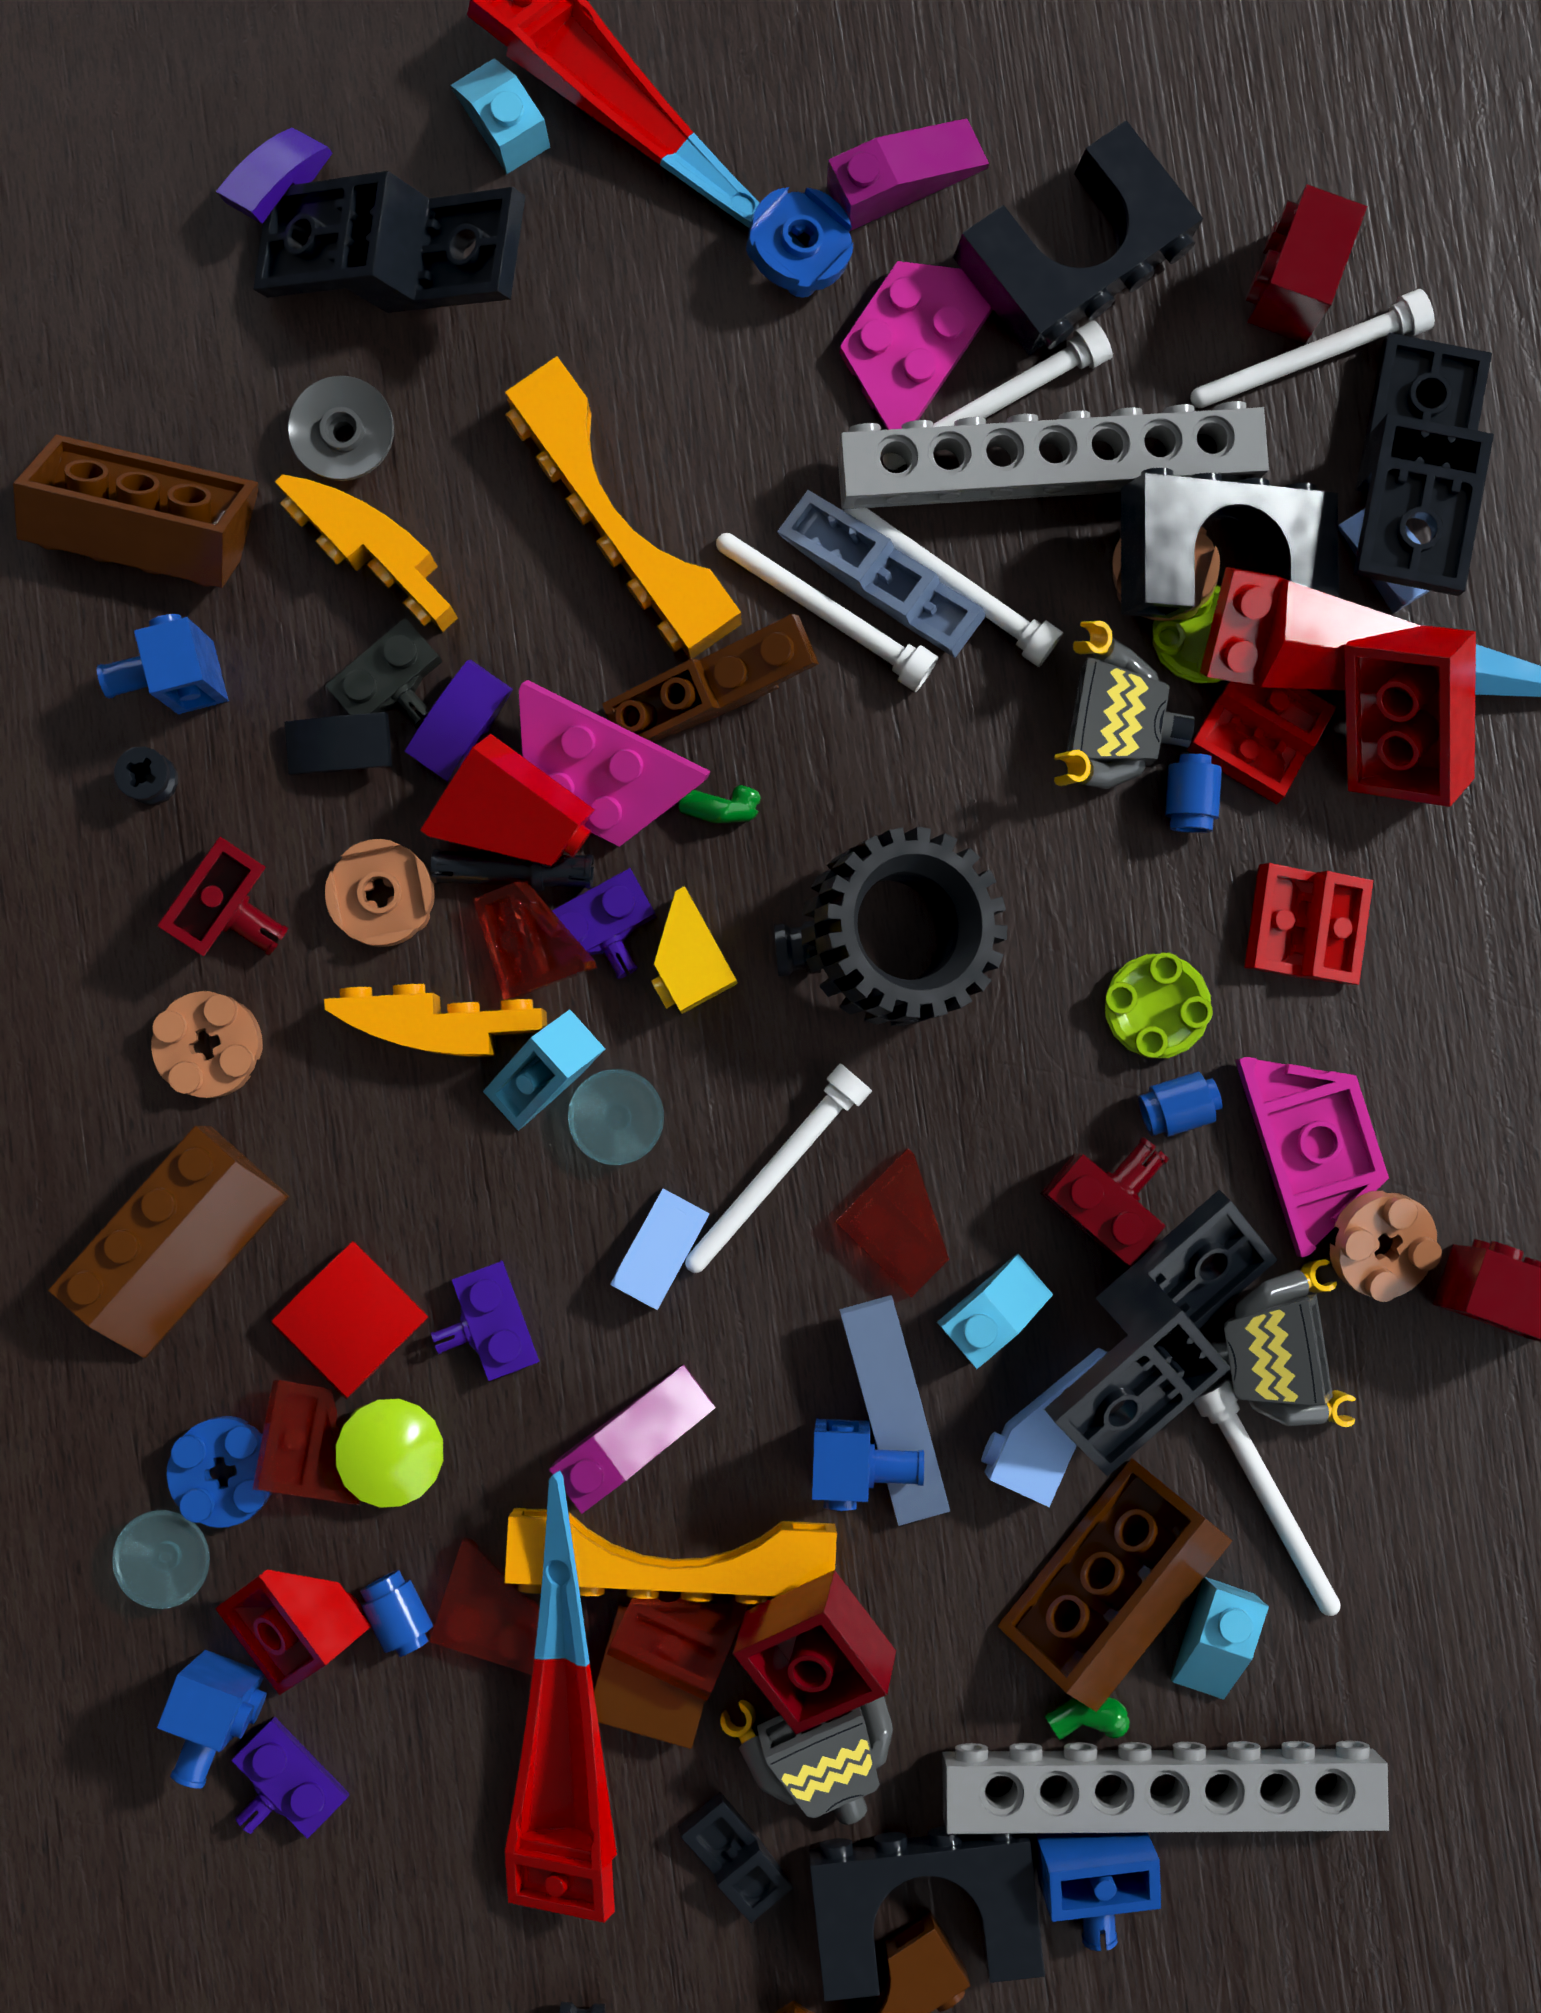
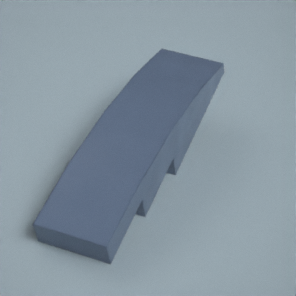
(881, 573)
(894, 1402)

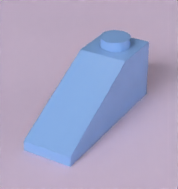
(1032, 1448)

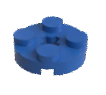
(792, 266)
(190, 1480)

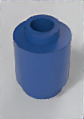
(1193, 793)
(1180, 1104)
(396, 1613)

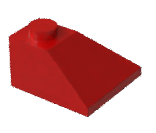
(292, 1624)

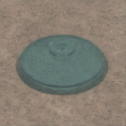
(615, 1117)
(161, 1559)

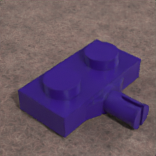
(607, 917)
(490, 1322)
(287, 1781)

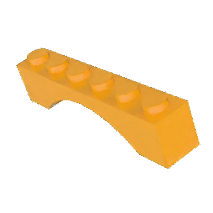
(684, 595)
(761, 1568)

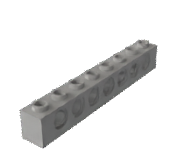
(867, 484)
(1354, 1803)

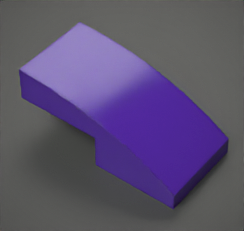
(270, 170)
(458, 719)

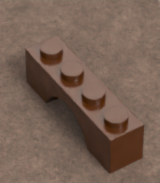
(920, 1974)

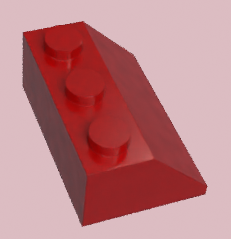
(1411, 714)

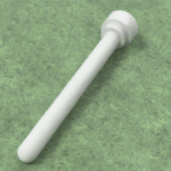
(1409, 316)
(1086, 348)
(1032, 637)
(909, 663)
(841, 1093)
(1221, 1407)

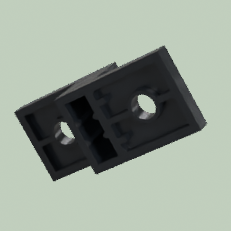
(391, 243)
(1423, 465)
(1165, 1355)

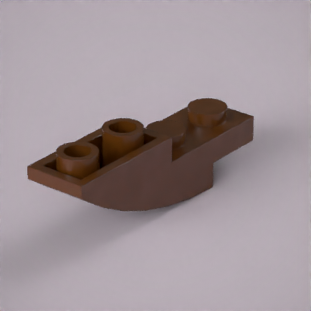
(715, 683)

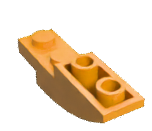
(361, 532)
(416, 1020)

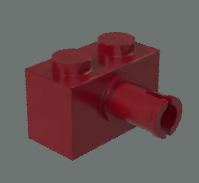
(218, 900)
(1108, 1203)

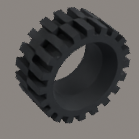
(962, 917)

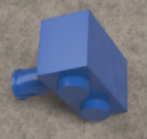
(174, 664)
(849, 1465)
(208, 1708)
(1096, 1878)

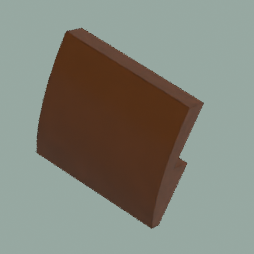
(643, 1702)

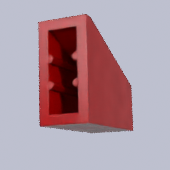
(509, 807)

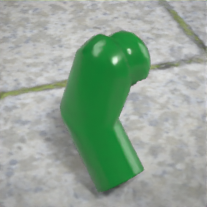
(721, 810)
(1073, 1714)

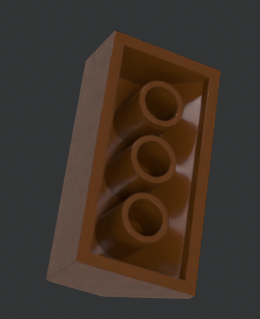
(134, 510)
(169, 1242)
(1113, 1585)

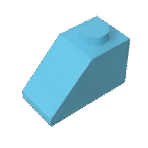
(503, 114)
(543, 1069)
(995, 1311)
(1219, 1638)

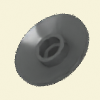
(325, 410)

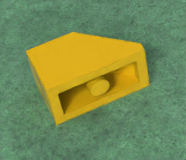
(689, 958)

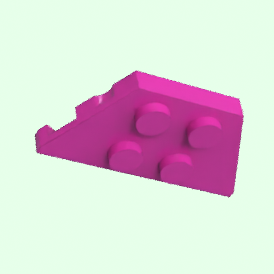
(913, 338)
(603, 763)
(1314, 1143)

